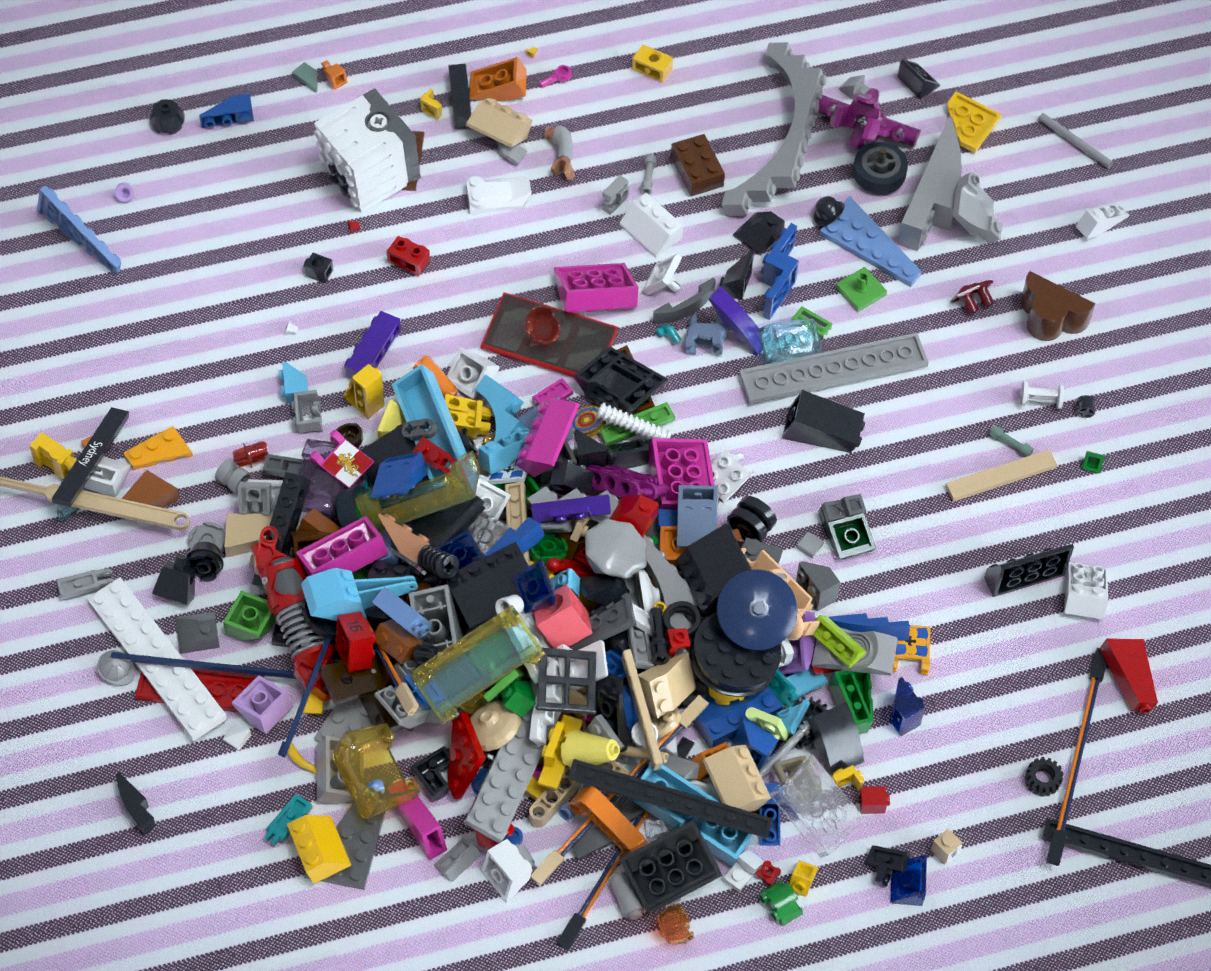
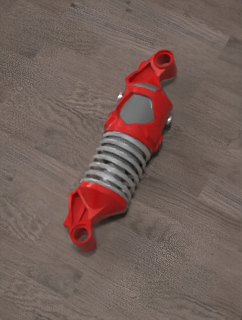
(282, 584)

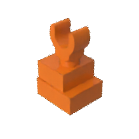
(334, 74)

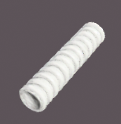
(631, 423)

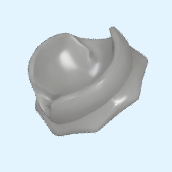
(615, 549)

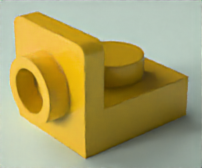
(431, 106)
(803, 877)

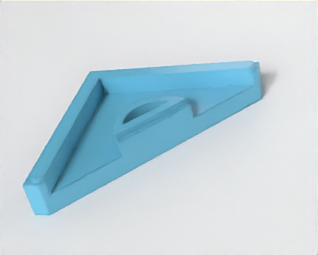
(792, 716)

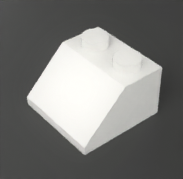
(506, 869)

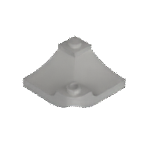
(975, 209)

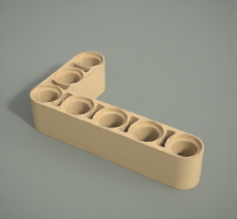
(561, 796)

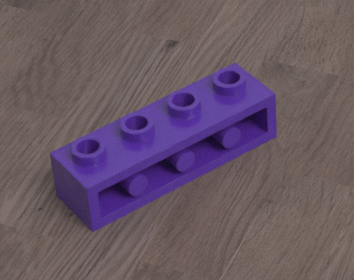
(374, 343)

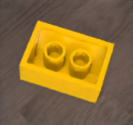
(319, 846)

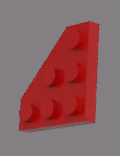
(465, 756)

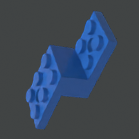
(779, 270)

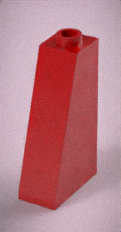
(1132, 672)

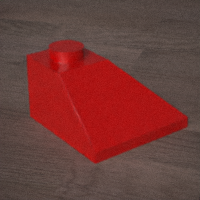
(638, 511)

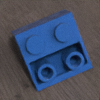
(757, 741)

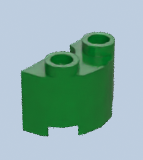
(782, 901)

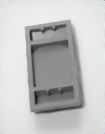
(878, 658)

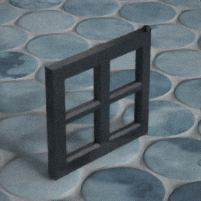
(567, 681)

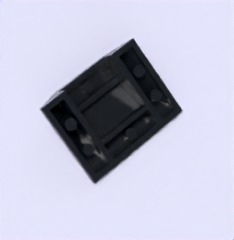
(618, 381)

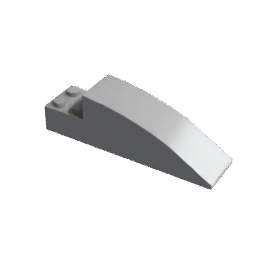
(935, 192)

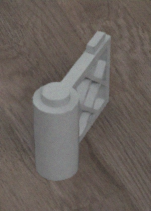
(628, 897)

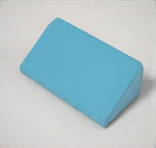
(806, 681)

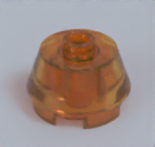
(675, 925)

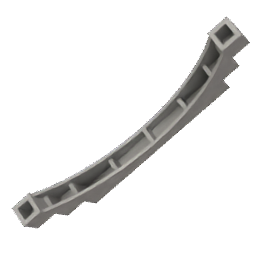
(785, 166)
(665, 576)

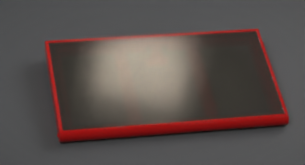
(578, 343)

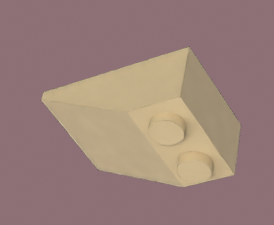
(667, 684)

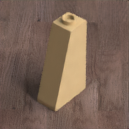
(244, 531)

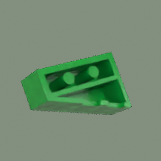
(856, 691)

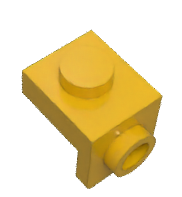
(848, 775)

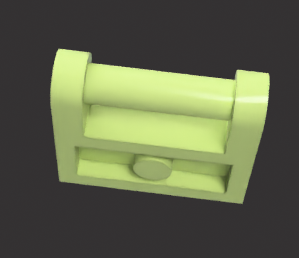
(768, 723)

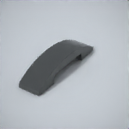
(670, 314)

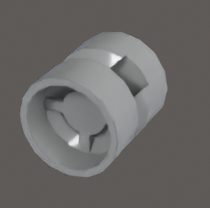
(231, 475)

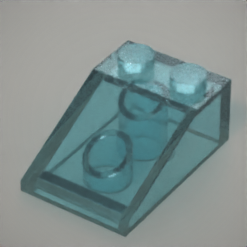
(789, 340)

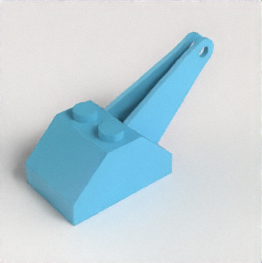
(337, 593)

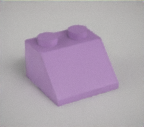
(263, 704)

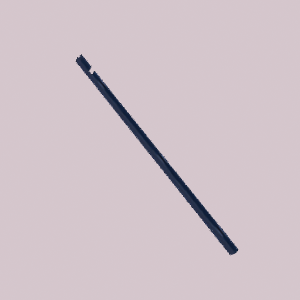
(204, 665)
(285, 745)

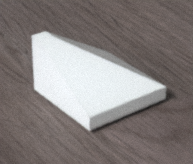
(237, 736)

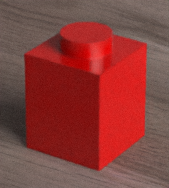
(873, 800)

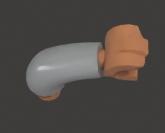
(564, 141)

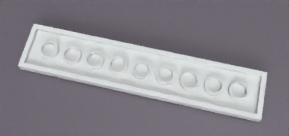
(141, 636)

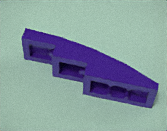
(736, 317)

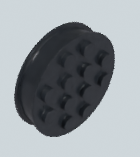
(729, 667)

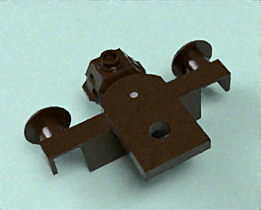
(363, 686)

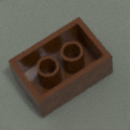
(697, 165)

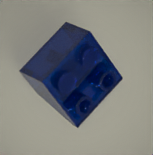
(906, 708)

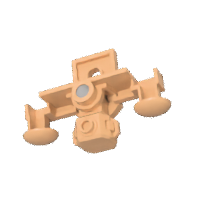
(766, 562)

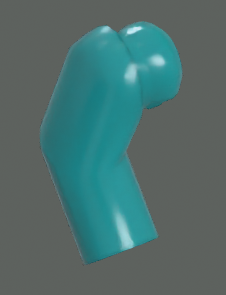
(670, 331)

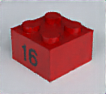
(355, 641)

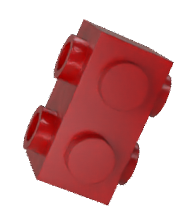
(408, 255)

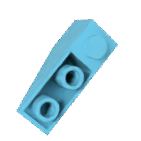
(502, 452)

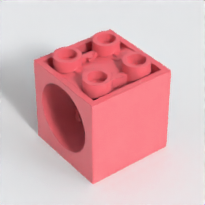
(565, 621)

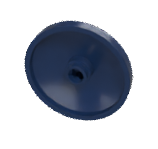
(756, 610)

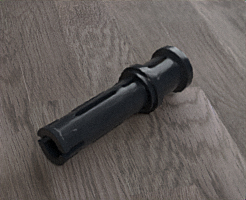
(658, 643)

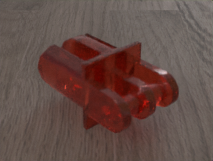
(250, 454)

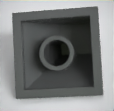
(197, 632)

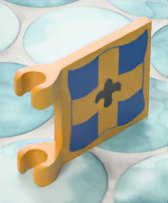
(915, 648)

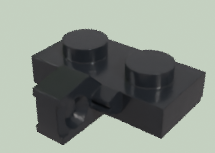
(887, 862)

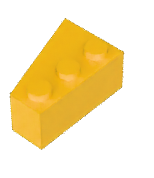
(366, 391)

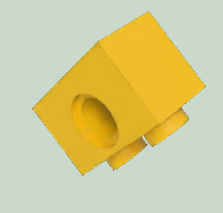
(652, 63)

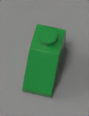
(519, 697)

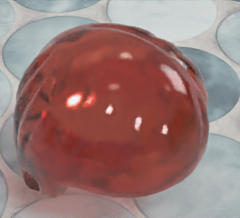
(542, 326)

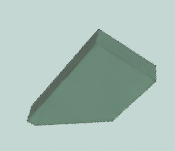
(306, 75)

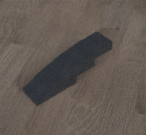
(460, 95)

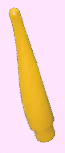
(299, 760)

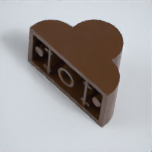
(1053, 309)

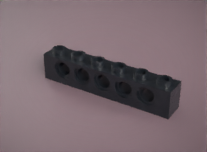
(287, 513)

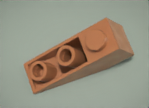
(404, 540)

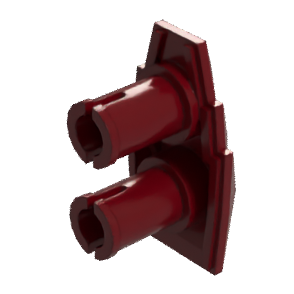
(966, 292)

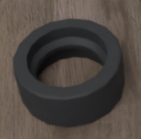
(684, 607)

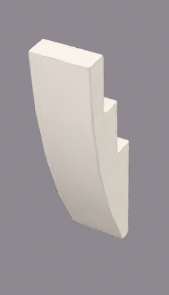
(541, 719)

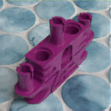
(626, 482)

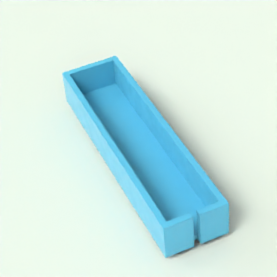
(422, 399)

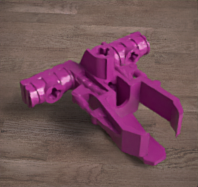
(866, 107)

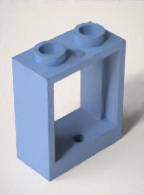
(402, 613)

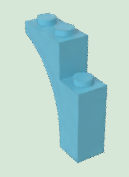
(504, 406)

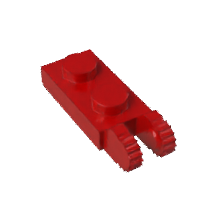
(433, 454)

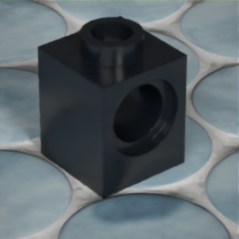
(324, 269)

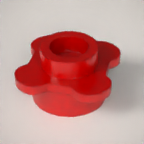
(768, 878)

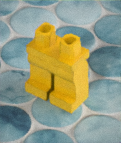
(468, 414)
(52, 454)

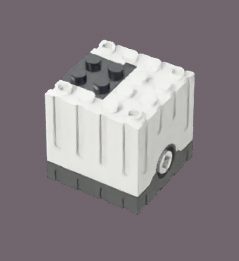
(367, 150)

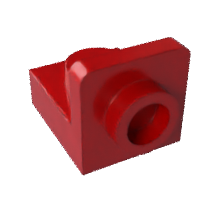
(676, 639)

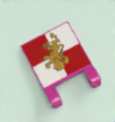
(345, 462)

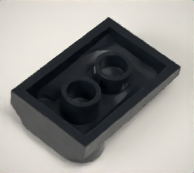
(610, 703)

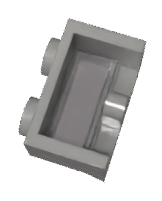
(307, 411)

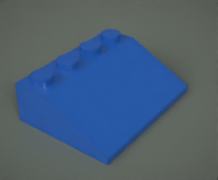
(721, 722)

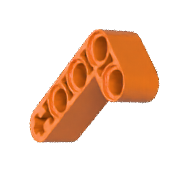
(607, 817)

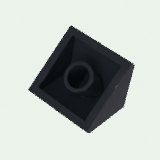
(916, 78)
(589, 451)
(628, 454)

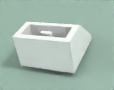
(108, 477)

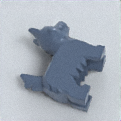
(706, 335)

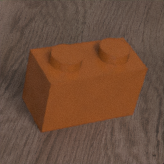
(396, 641)

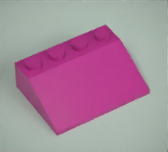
(596, 287)
(679, 463)

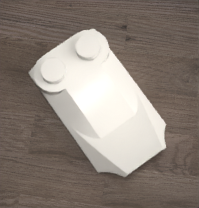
(497, 194)

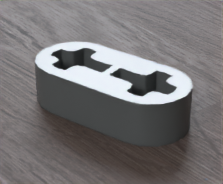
(419, 426)

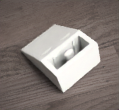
(1086, 590)

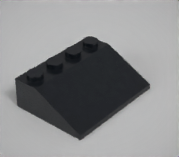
(711, 564)
(1028, 570)
(485, 582)
(670, 865)

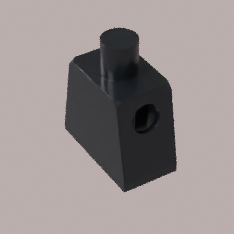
(176, 581)

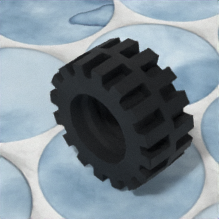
(1039, 786)

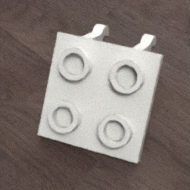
(729, 474)

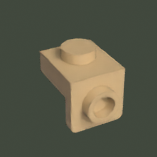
(579, 529)

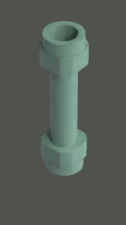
(997, 433)

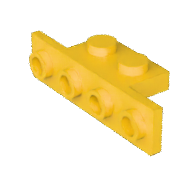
(553, 764)

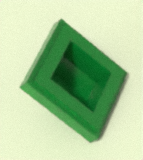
(1093, 462)

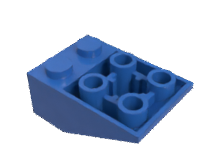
(399, 475)

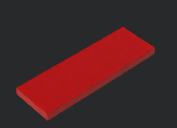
(221, 685)

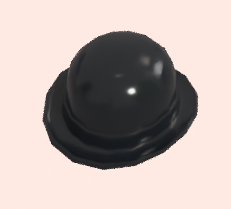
(827, 210)

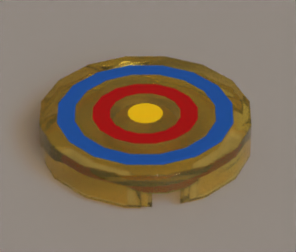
(587, 421)

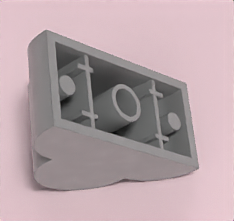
(439, 609)

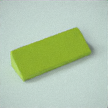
(838, 641)

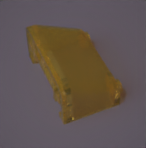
(366, 756)

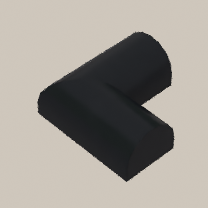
(429, 771)

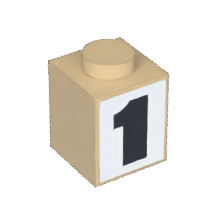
(946, 846)

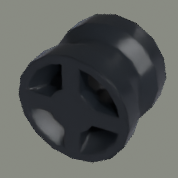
(1085, 406)

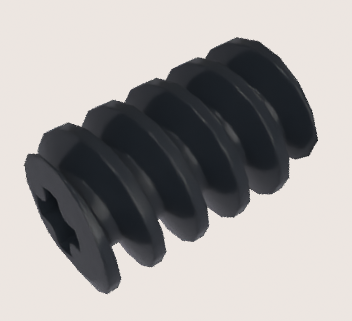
(438, 561)

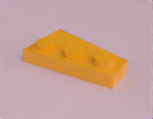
(159, 448)

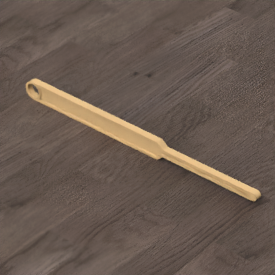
(108, 505)

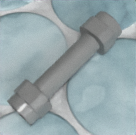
(650, 163)

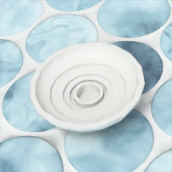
(649, 593)

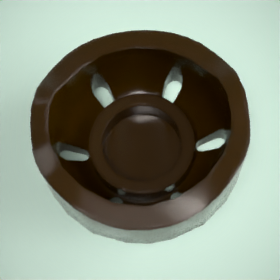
(355, 430)

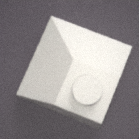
(469, 370)

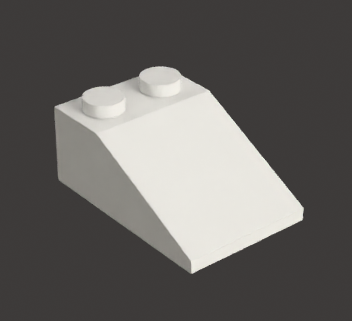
(494, 498)

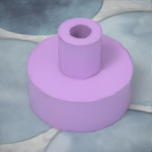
(124, 192)

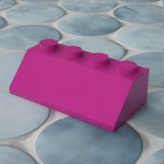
(546, 436)
(344, 549)

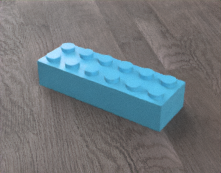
(721, 840)

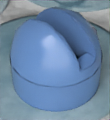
(377, 784)
(565, 812)

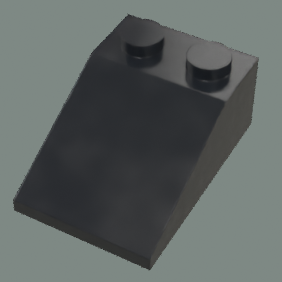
(386, 570)

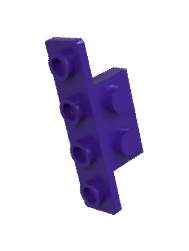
(574, 508)

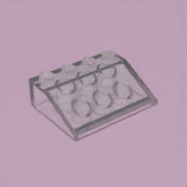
(817, 806)

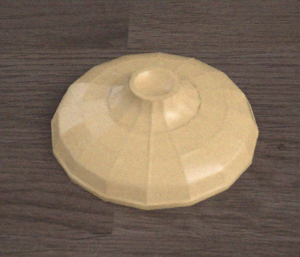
(495, 725)

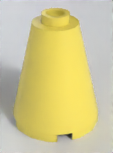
(588, 748)

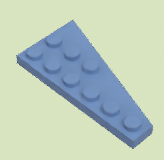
(74, 228)
(866, 240)

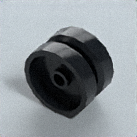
(752, 518)

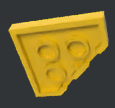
(971, 121)

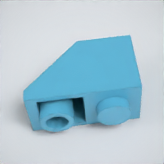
(293, 382)
(567, 577)

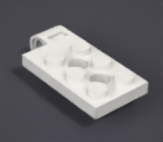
(517, 602)

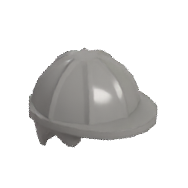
(115, 670)

